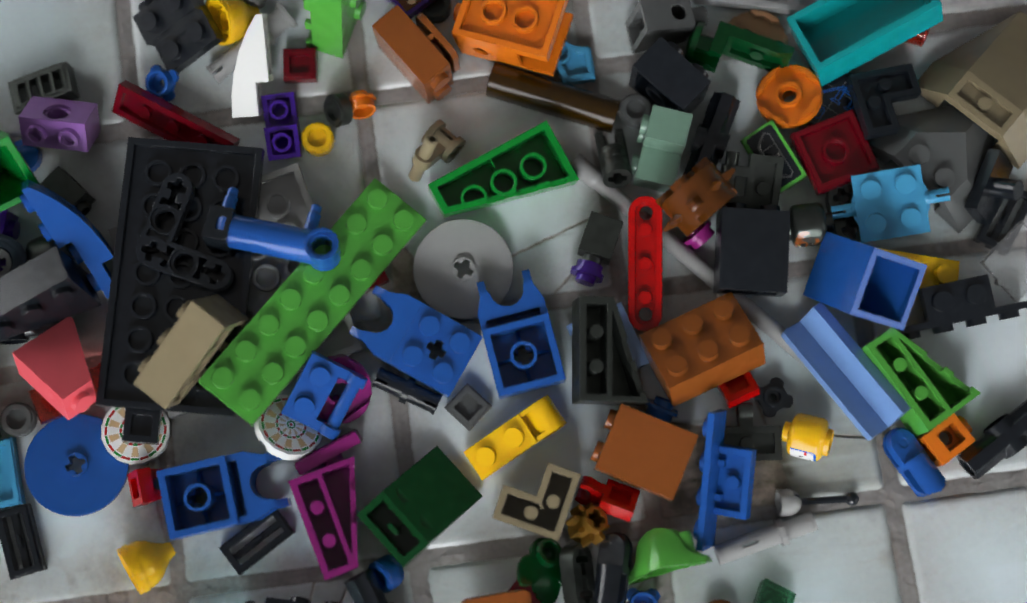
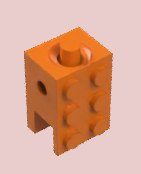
(513, 31)

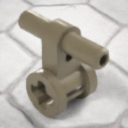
(437, 145)

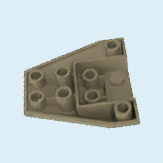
(988, 84)

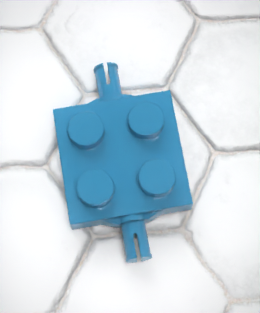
(890, 203)

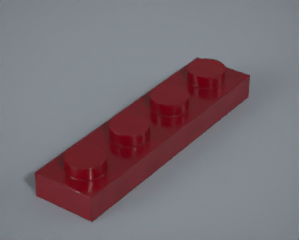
(165, 118)

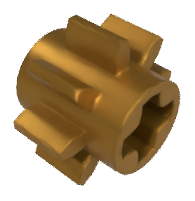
(587, 524)

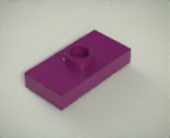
(328, 453)

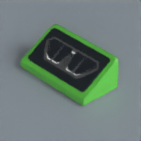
(770, 141)

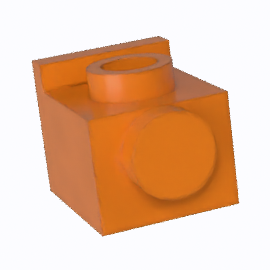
(959, 439)

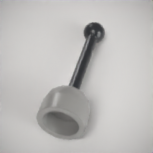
(789, 501)

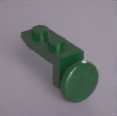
(737, 44)

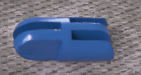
(913, 462)

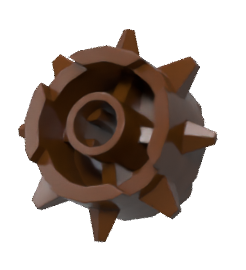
(696, 196)

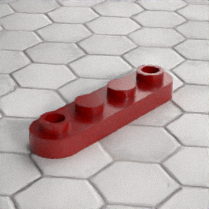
(645, 263)

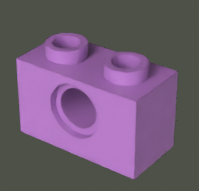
(59, 124)

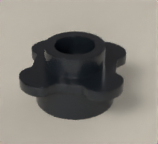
(782, 400)

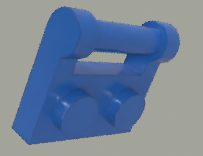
(314, 389)

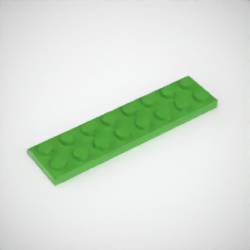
(311, 304)

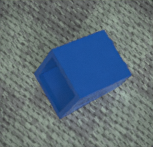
(864, 281)

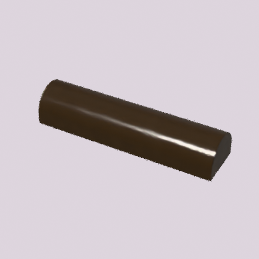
(553, 97)

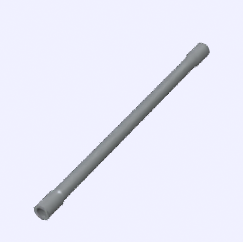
(593, 178)

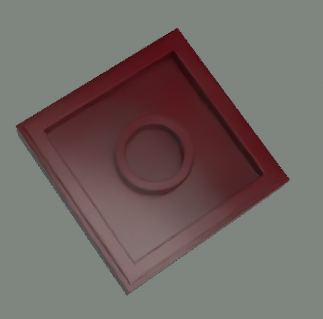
(834, 151)

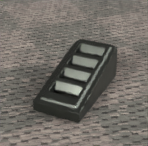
(49, 74)

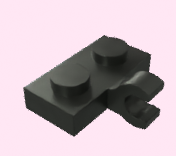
(763, 438)

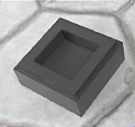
(468, 407)

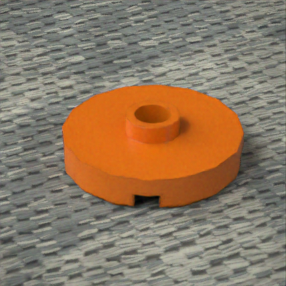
(786, 82)

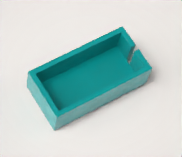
(849, 33)

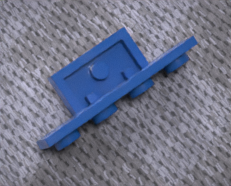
(725, 480)

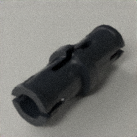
(407, 390)

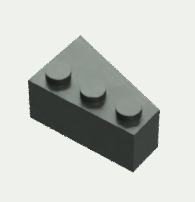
(601, 356)

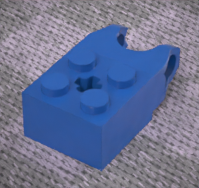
(515, 328)
(407, 337)
(230, 492)

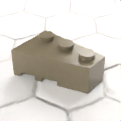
(187, 349)

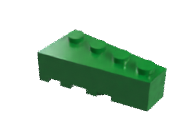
(509, 172)

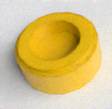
(318, 139)

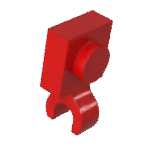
(613, 497)

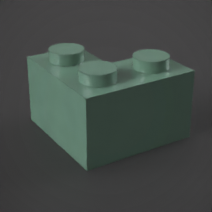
(663, 141)

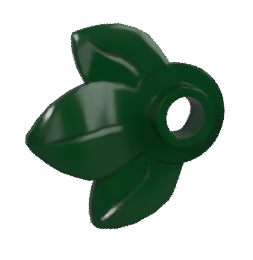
(541, 569)

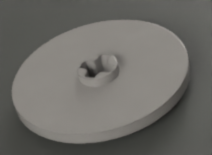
(452, 244)

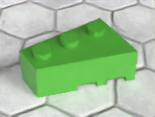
(332, 24)
(920, 381)

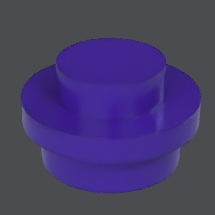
(587, 272)

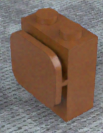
(418, 52)
(644, 451)

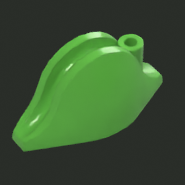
(663, 552)

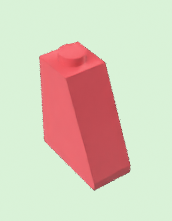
(58, 368)

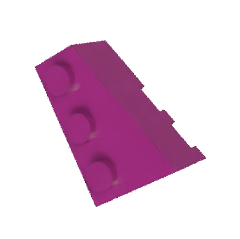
(329, 515)

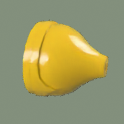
(231, 18)
(145, 562)

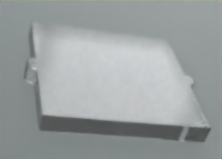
(1009, 262)

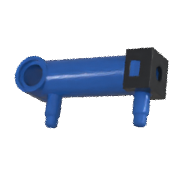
(229, 230)

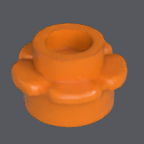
(362, 104)

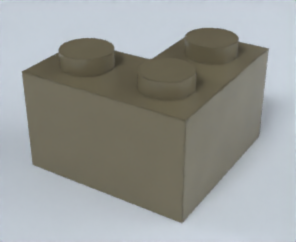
(540, 513)

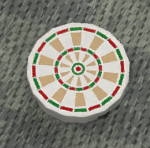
(283, 435)
(131, 452)

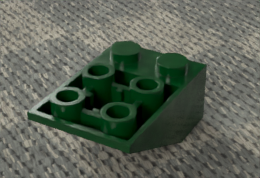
(419, 506)

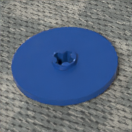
(65, 490)

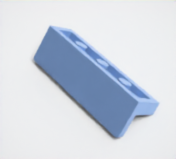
(845, 372)

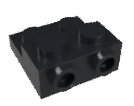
(178, 30)

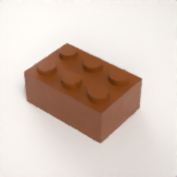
(703, 349)

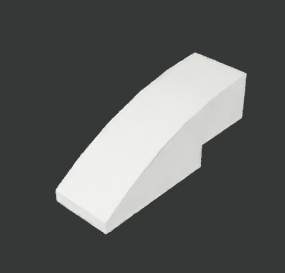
(251, 69)

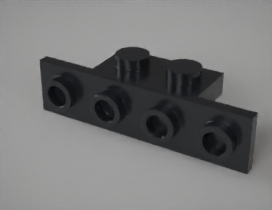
(958, 302)

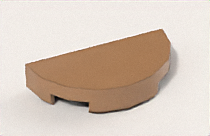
(761, 23)

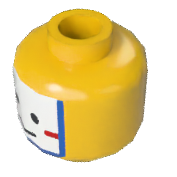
(807, 437)

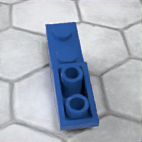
(67, 224)

